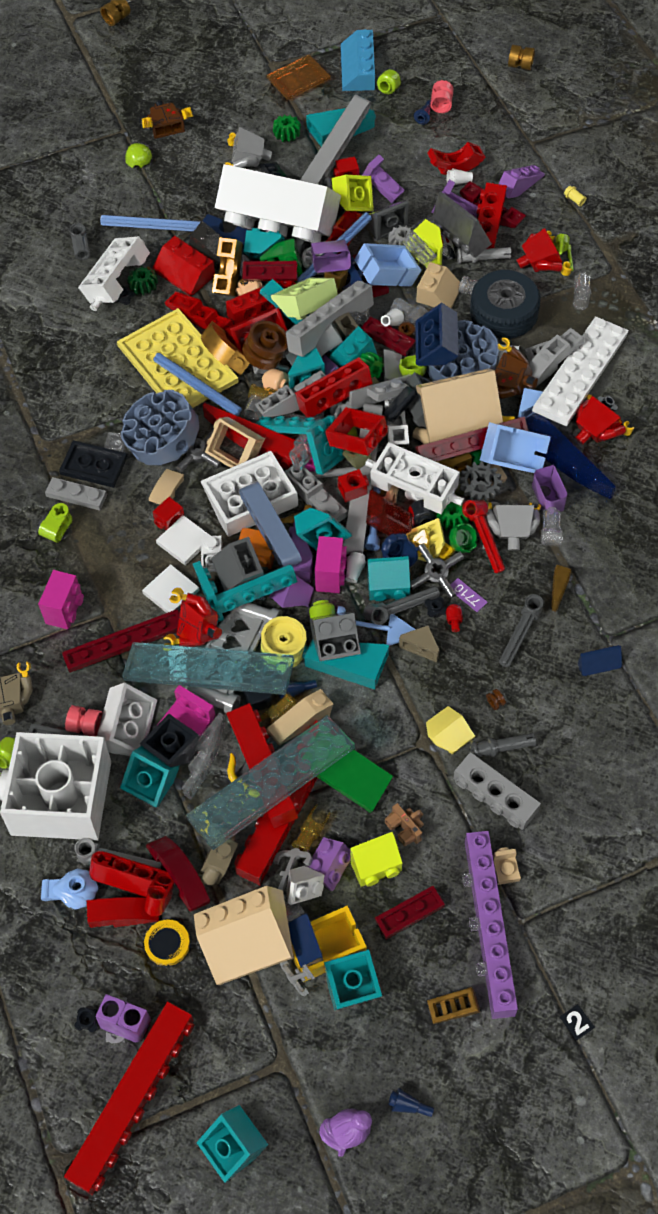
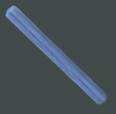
(149, 223)
(347, 236)
(197, 384)

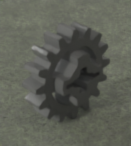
(480, 482)

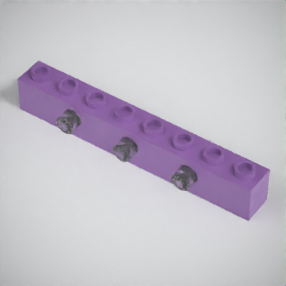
(490, 925)

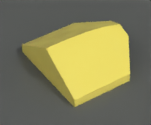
(436, 537)
(449, 730)

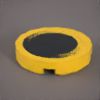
(167, 942)

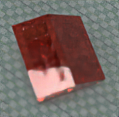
(387, 515)

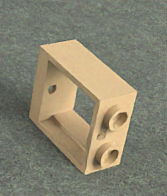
(214, 442)

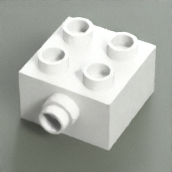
(55, 786)

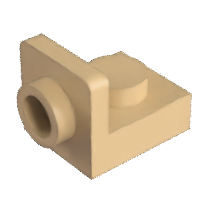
(506, 866)

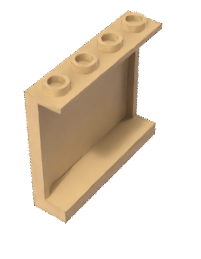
(460, 404)

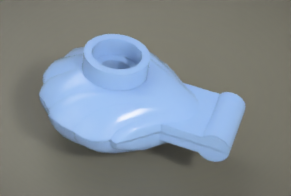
(71, 889)

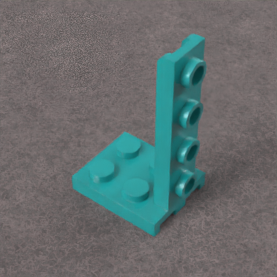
(323, 455)
(243, 593)

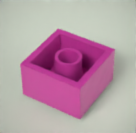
(330, 564)
(61, 599)

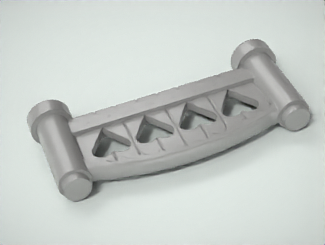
(255, 618)

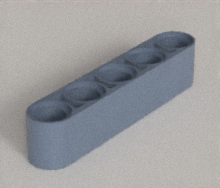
(270, 525)

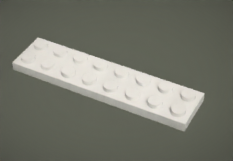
(580, 371)

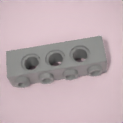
(492, 780)

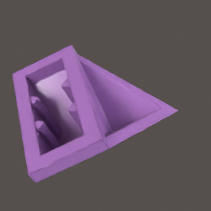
(295, 595)

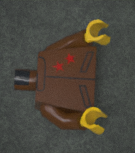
(166, 119)
(513, 372)

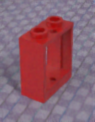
(350, 417)

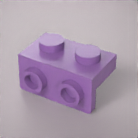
(331, 860)

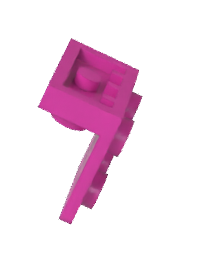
(191, 710)

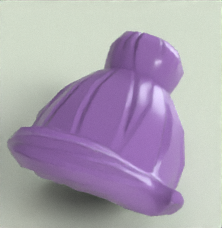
(346, 1129)

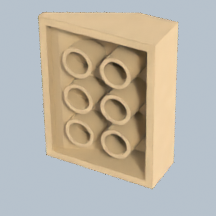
(245, 934)

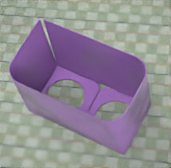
(335, 262)
(542, 478)
(133, 1033)

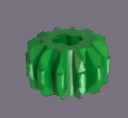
(286, 128)
(374, 362)
(452, 516)

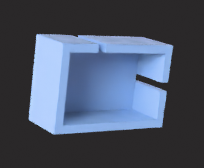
(387, 265)
(514, 448)

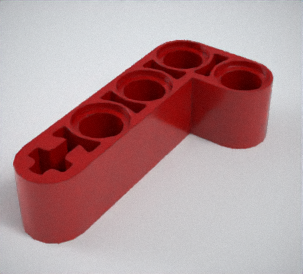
(134, 878)

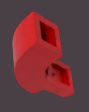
(464, 159)

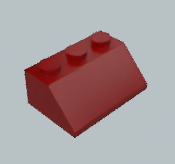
(184, 266)
(239, 332)

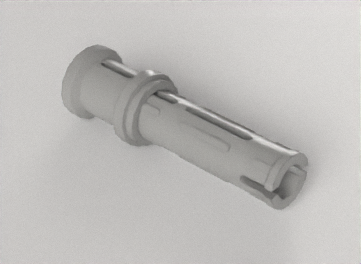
(495, 253)

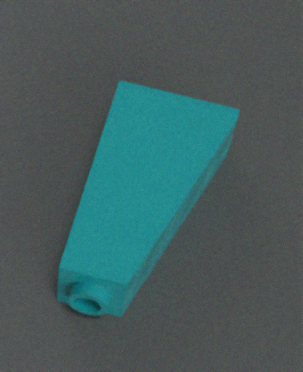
(322, 123)
(360, 669)

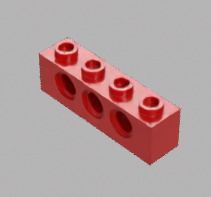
(490, 213)
(250, 304)
(333, 387)

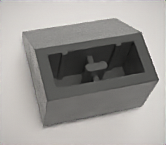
(237, 564)
(335, 635)

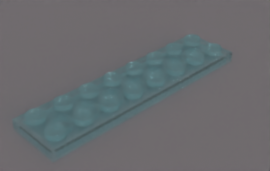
(209, 668)
(270, 782)

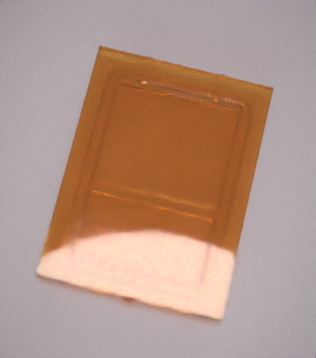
(298, 77)

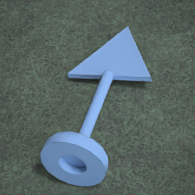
(395, 627)

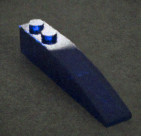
(569, 459)

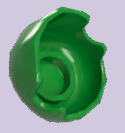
(463, 538)

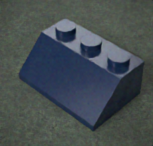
(437, 336)

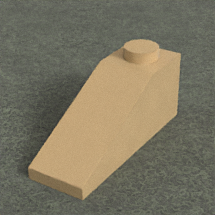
(300, 717)

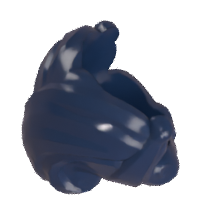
(399, 546)

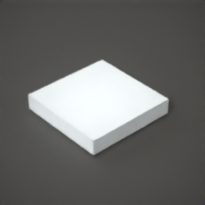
(182, 540)
(161, 587)

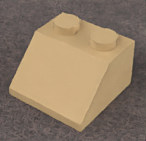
(437, 286)

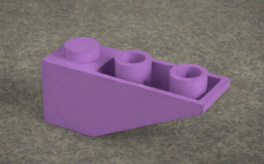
(520, 179)
(303, 569)

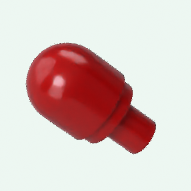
(454, 616)

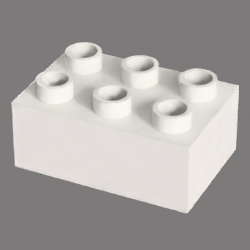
(277, 203)

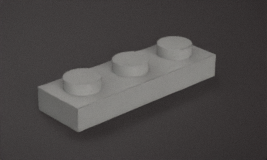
(76, 493)

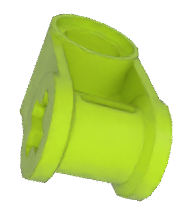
(56, 523)

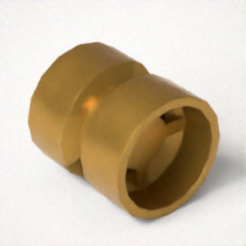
(115, 11)
(521, 57)

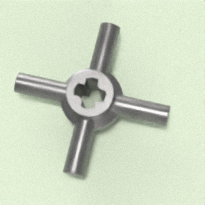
(197, 454)
(438, 563)

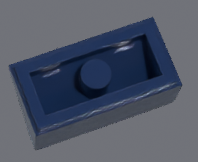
(600, 660)
(304, 941)

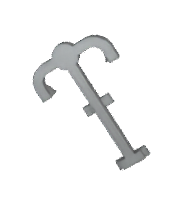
(294, 854)
(293, 978)

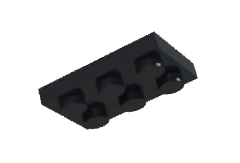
(93, 464)

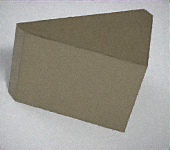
(420, 643)

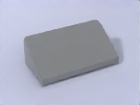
(391, 365)

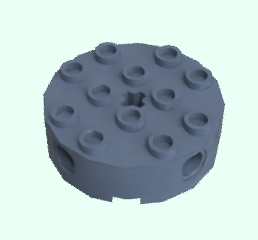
(476, 352)
(160, 427)

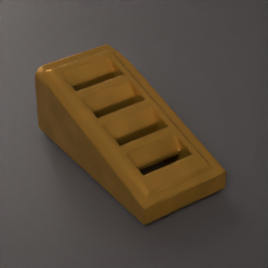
(560, 582)
(469, 992)

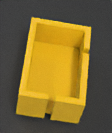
(334, 938)

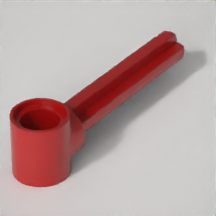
(478, 518)

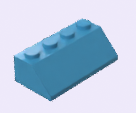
(358, 61)

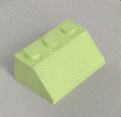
(305, 296)

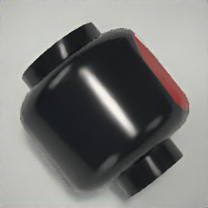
(421, 514)

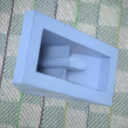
(528, 400)

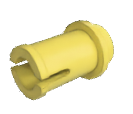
(574, 195)

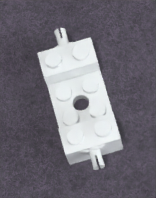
(101, 283)
(433, 484)

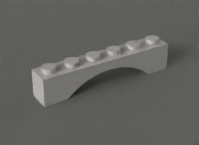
(305, 334)

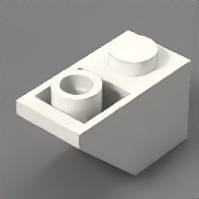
(209, 547)
(304, 884)

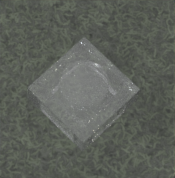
(115, 442)

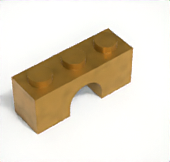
(230, 256)

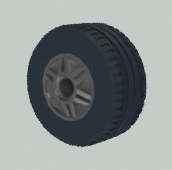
(505, 303)

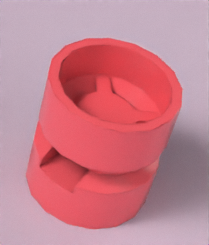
(442, 96)
(81, 720)

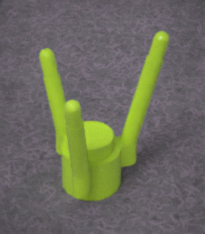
(562, 245)

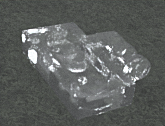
(419, 249)

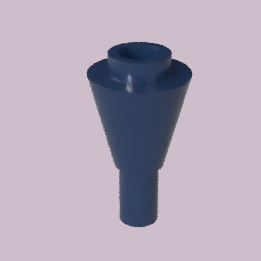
(422, 115)
(297, 688)
(406, 1103)

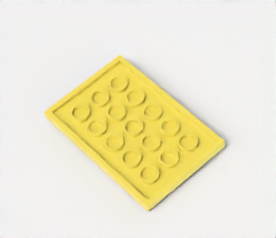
(181, 343)

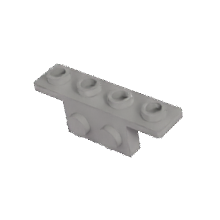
(377, 392)

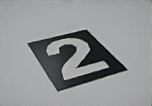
(577, 1022)

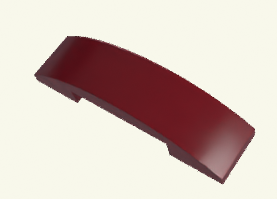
(509, 218)
(181, 871)

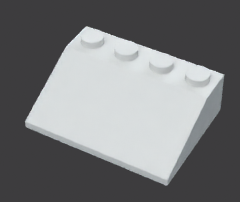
(225, 496)

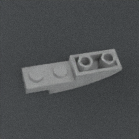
(554, 352)
(284, 399)
(313, 494)

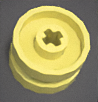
(285, 637)

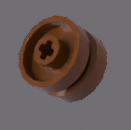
(265, 345)

